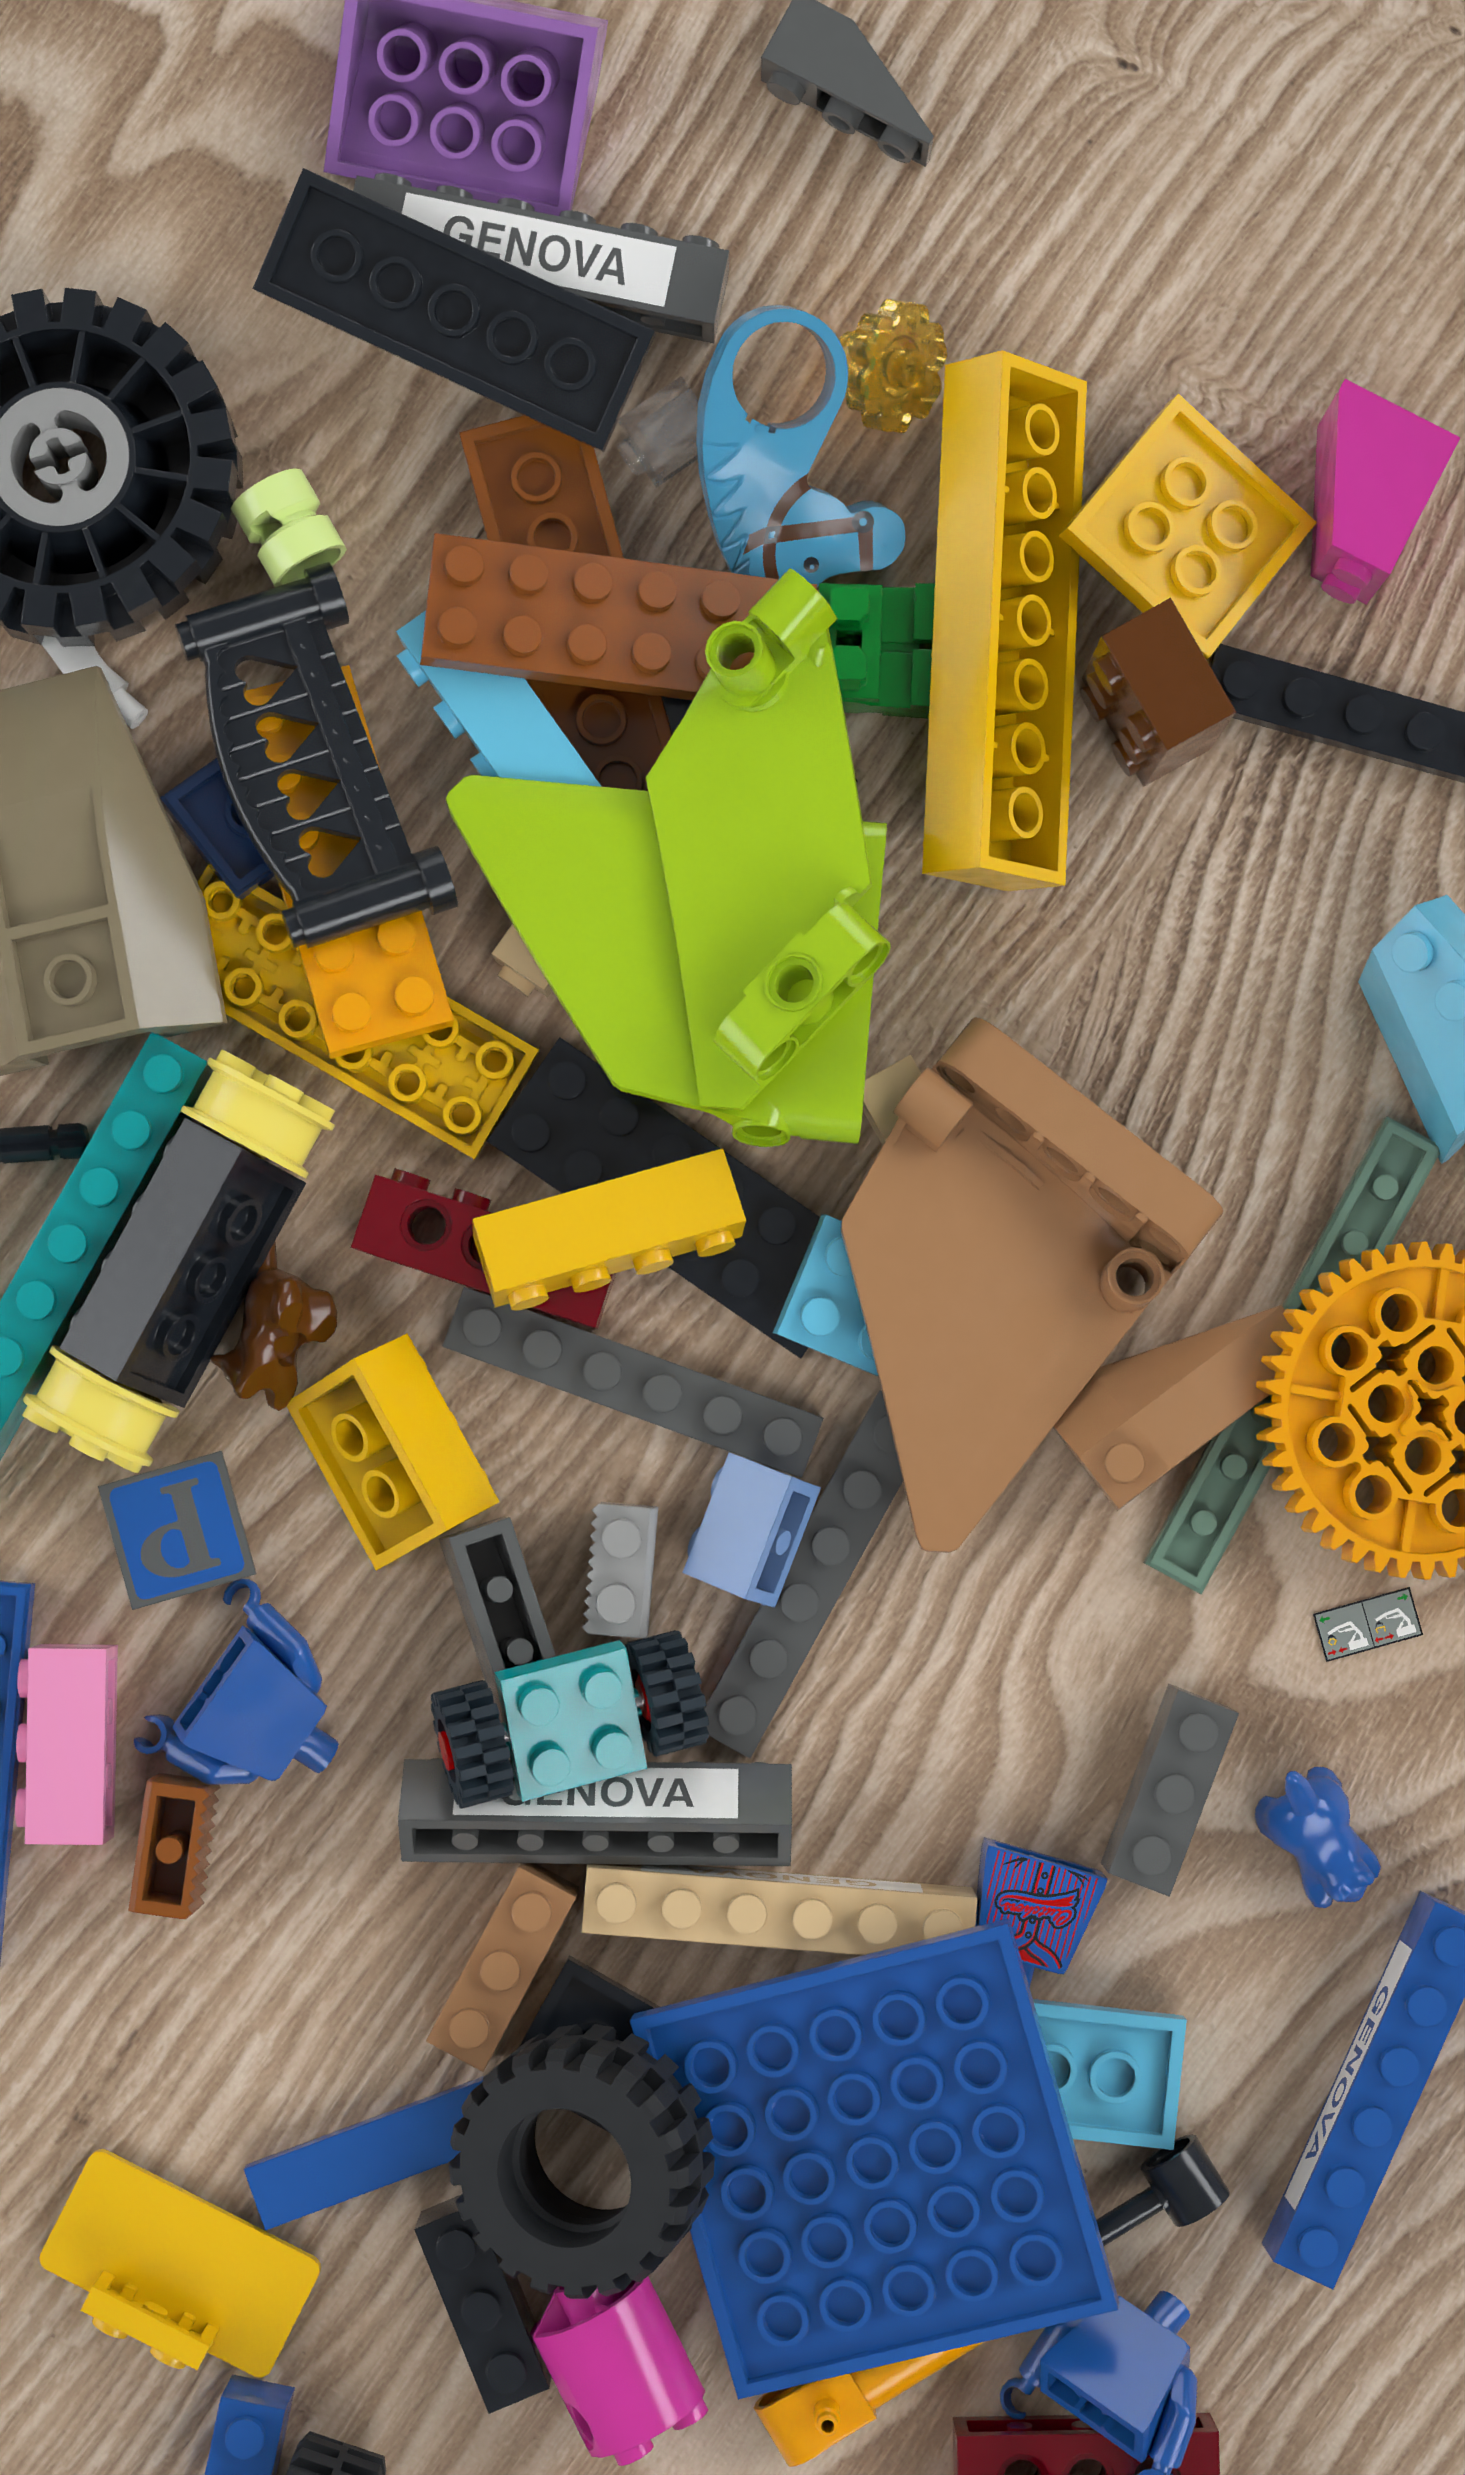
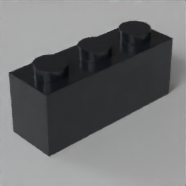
(483, 2307)

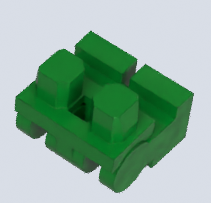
(882, 647)

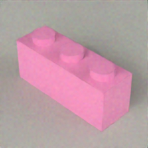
(68, 1744)

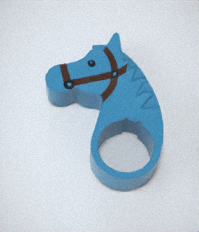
(759, 473)

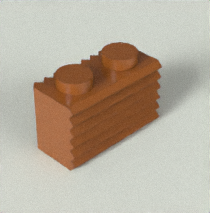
(173, 1846)

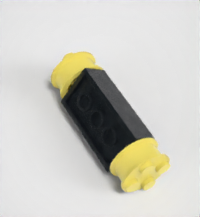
(180, 1264)

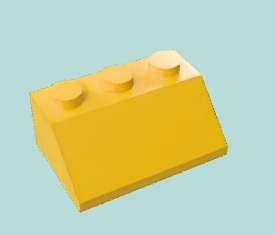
(391, 1451)

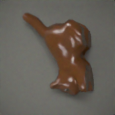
(277, 1321)

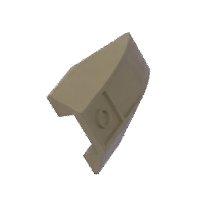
(94, 888)

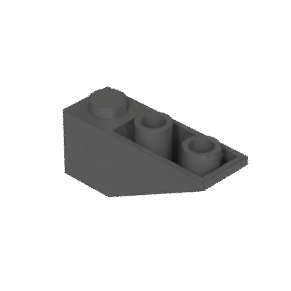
(834, 69)

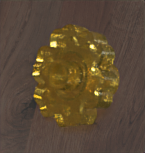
(894, 365)

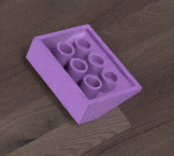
(466, 96)

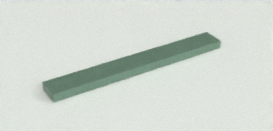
(1232, 1461)

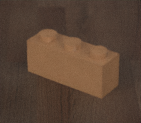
(503, 1964)

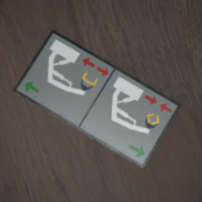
(1368, 1624)

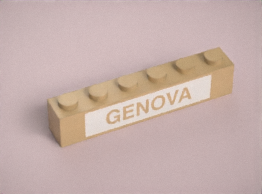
(770, 1908)

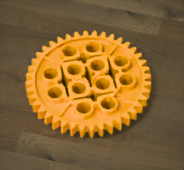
(1311, 1391)

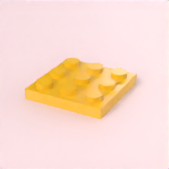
(1188, 524)

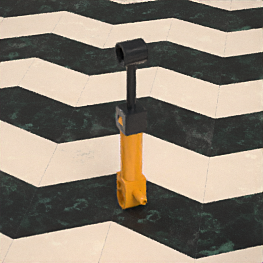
(823, 2412)

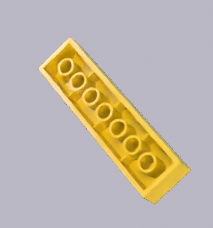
(1004, 624)

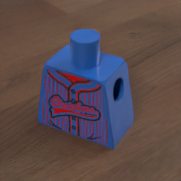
(1044, 1899)

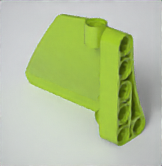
(595, 913)

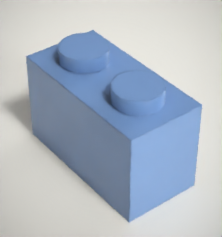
(750, 1530)

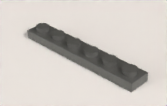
(633, 1382)
(820, 1570)

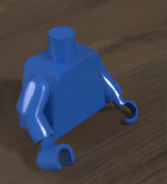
(252, 1706)
(1121, 2377)

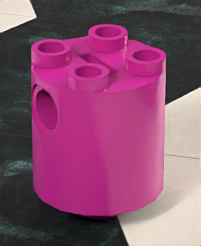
(619, 2369)

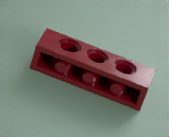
(388, 1234)
(1058, 2441)

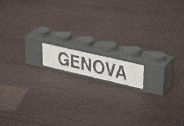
(626, 269)
(640, 1818)

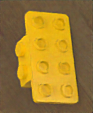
(177, 2269)

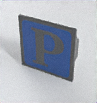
(177, 1530)

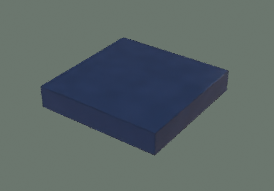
(213, 827)

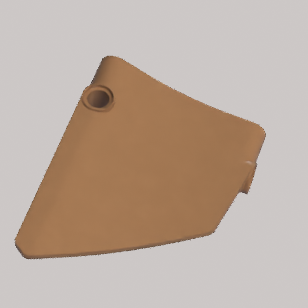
(995, 1263)

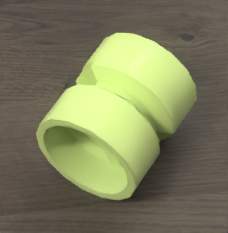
(284, 520)

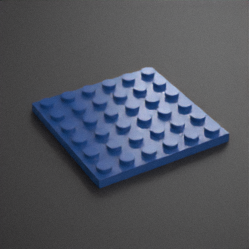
(882, 2161)

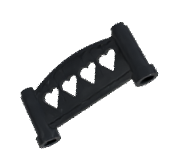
(380, 874)

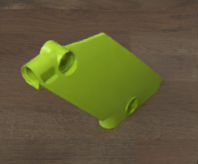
(764, 846)

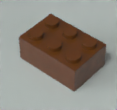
(1155, 693)

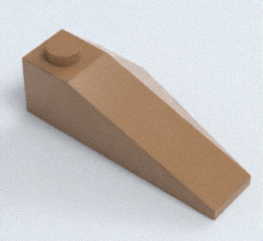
(1167, 1403)

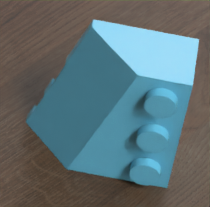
(1419, 1004)

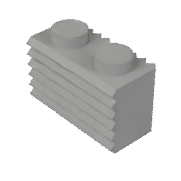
(621, 1570)

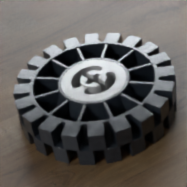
(167, 481)

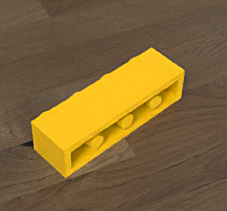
(609, 1229)

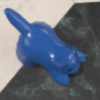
(1316, 1829)

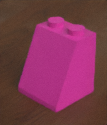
(1370, 488)

